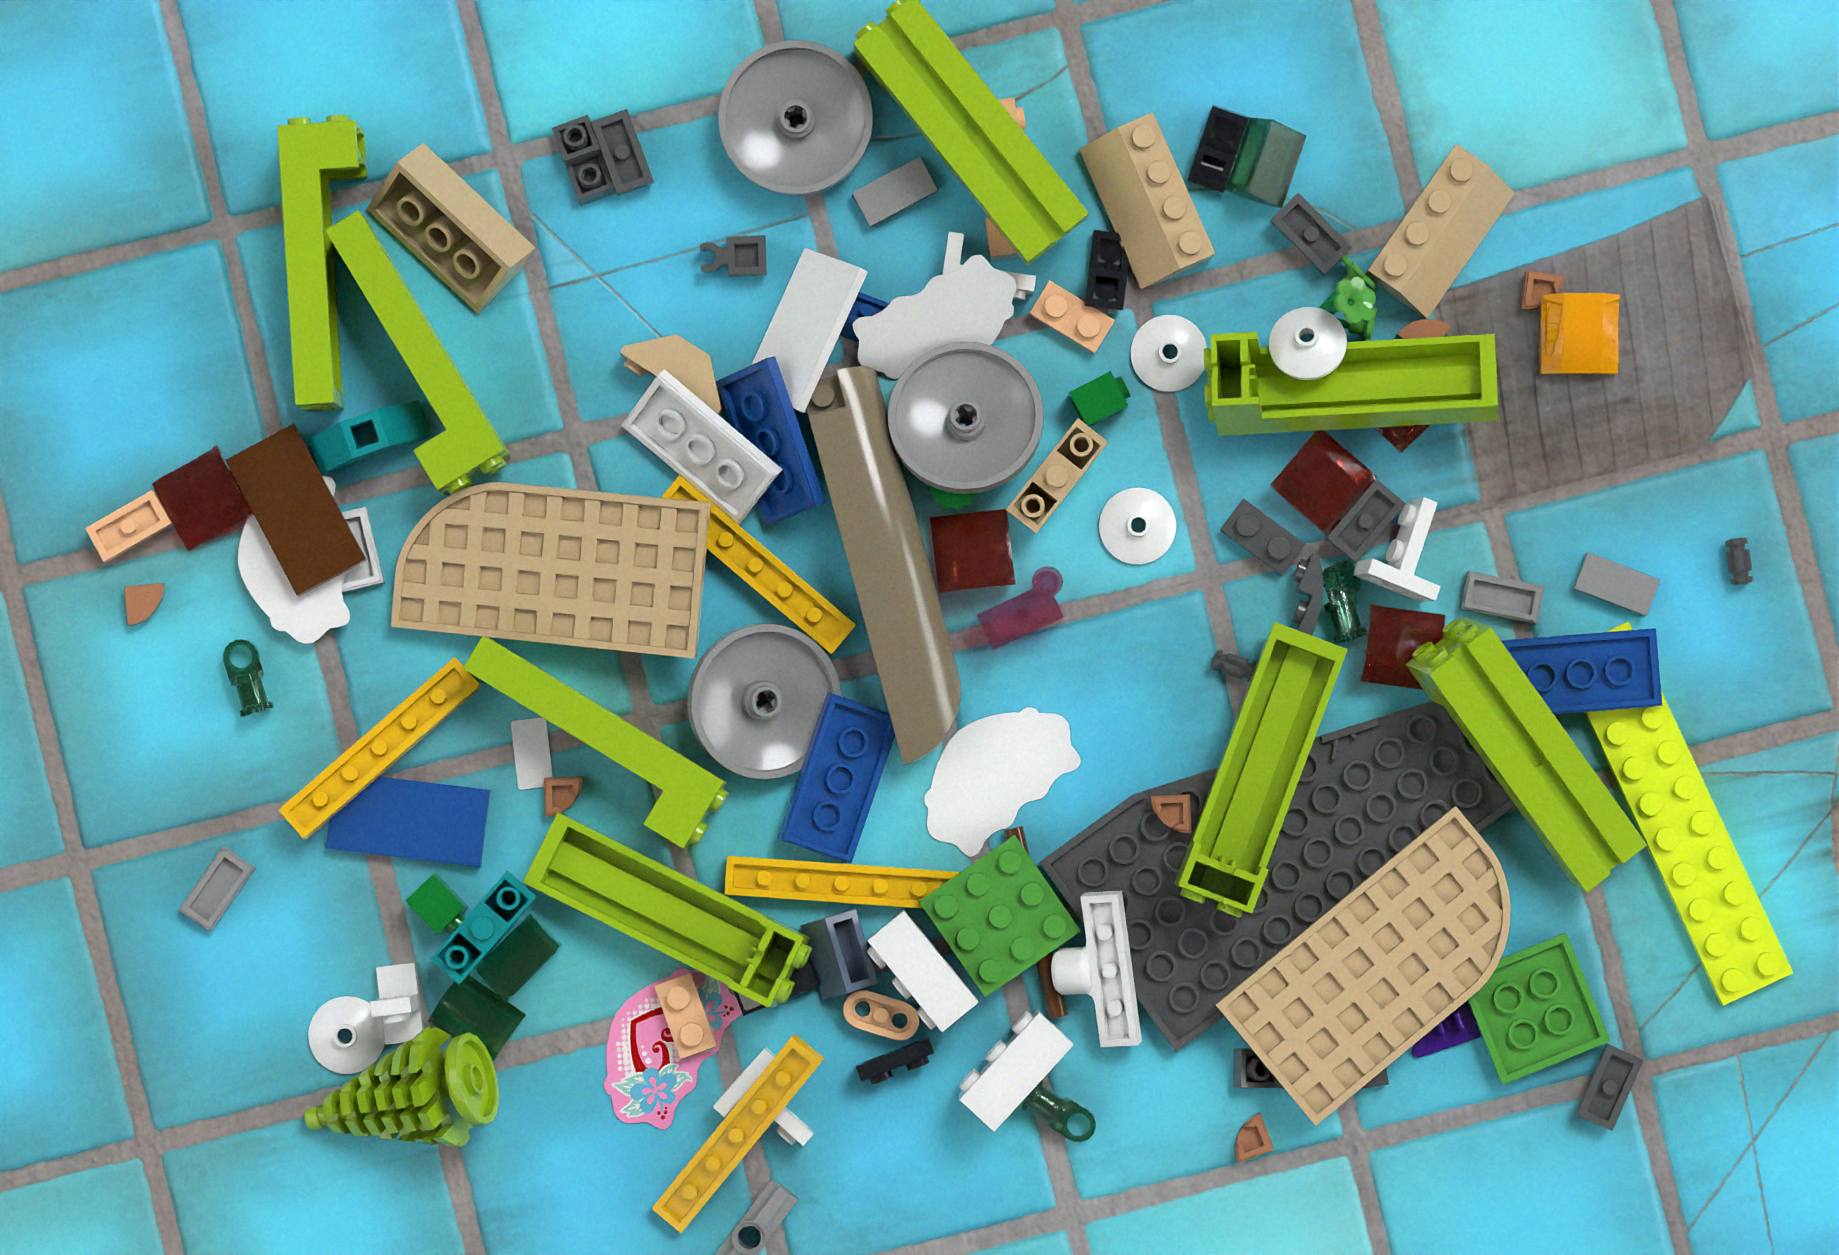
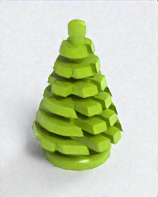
(417, 1093)

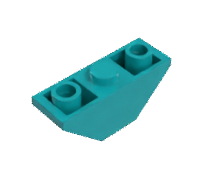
(369, 435)
(484, 928)

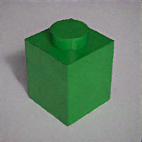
(1100, 398)
(438, 905)

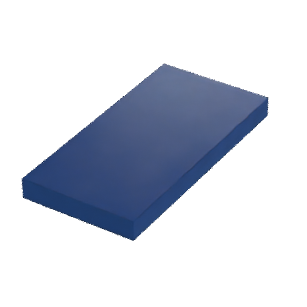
(765, 416)
(1592, 669)
(838, 778)
(414, 822)

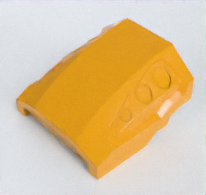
(1579, 333)

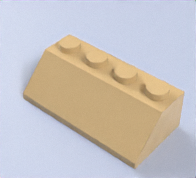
(1147, 201)
(450, 227)
(1440, 231)

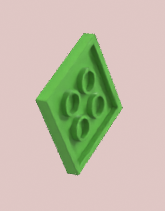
(999, 916)
(1537, 1010)

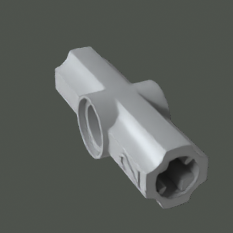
(765, 1215)

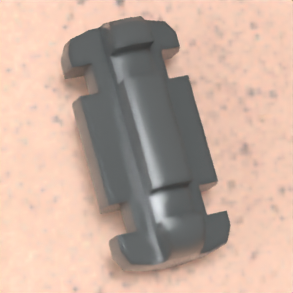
(1739, 561)
(1233, 665)

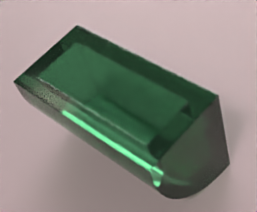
(1265, 162)
(518, 957)
(479, 1011)

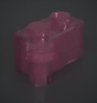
(1024, 612)

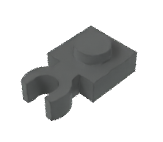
(743, 256)

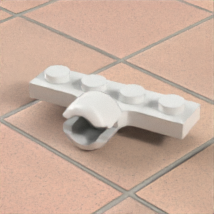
(1103, 969)

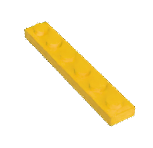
(769, 574)
(379, 748)
(831, 881)
(737, 1133)

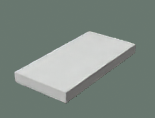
(810, 321)
(701, 447)

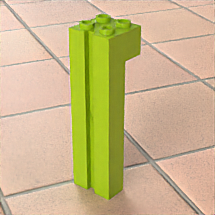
(969, 129)
(308, 159)
(1371, 388)
(470, 440)
(1527, 750)
(1260, 770)
(686, 786)
(668, 911)

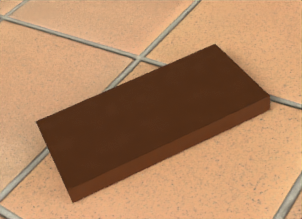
(296, 510)

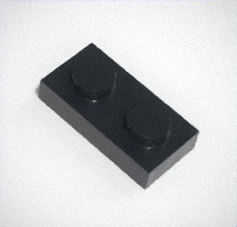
(880, 1067)

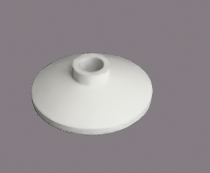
(1312, 358)
(1165, 373)
(1133, 546)
(366, 1031)

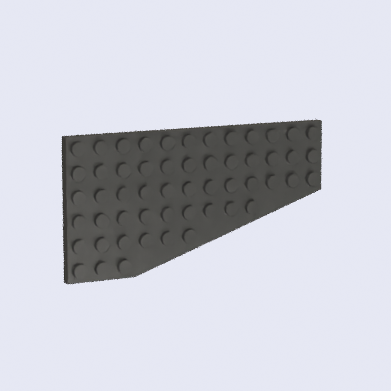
(1351, 812)

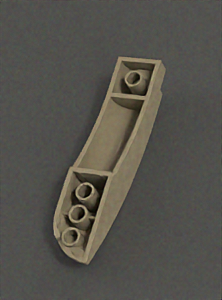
(886, 559)

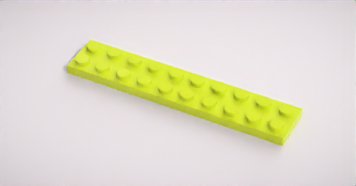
(1690, 848)

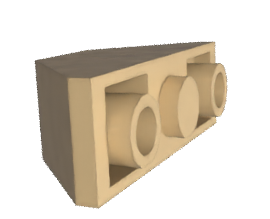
(680, 359)
(1057, 476)

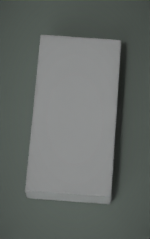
(894, 192)
(1616, 584)
(1502, 597)
(217, 888)

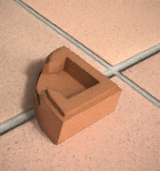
(1539, 284)
(1423, 329)
(142, 601)
(560, 793)
(1173, 811)
(1252, 1139)

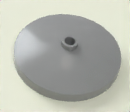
(787, 82)
(959, 385)
(724, 689)

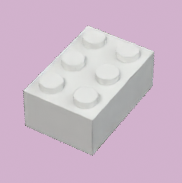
(921, 972)
(1014, 1068)

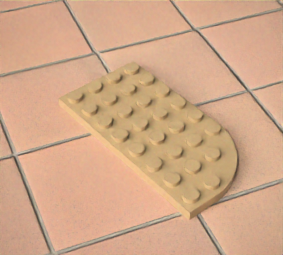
(557, 568)
(1377, 967)

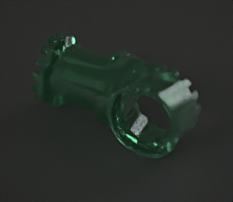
(1343, 601)
(247, 679)
(1057, 1111)

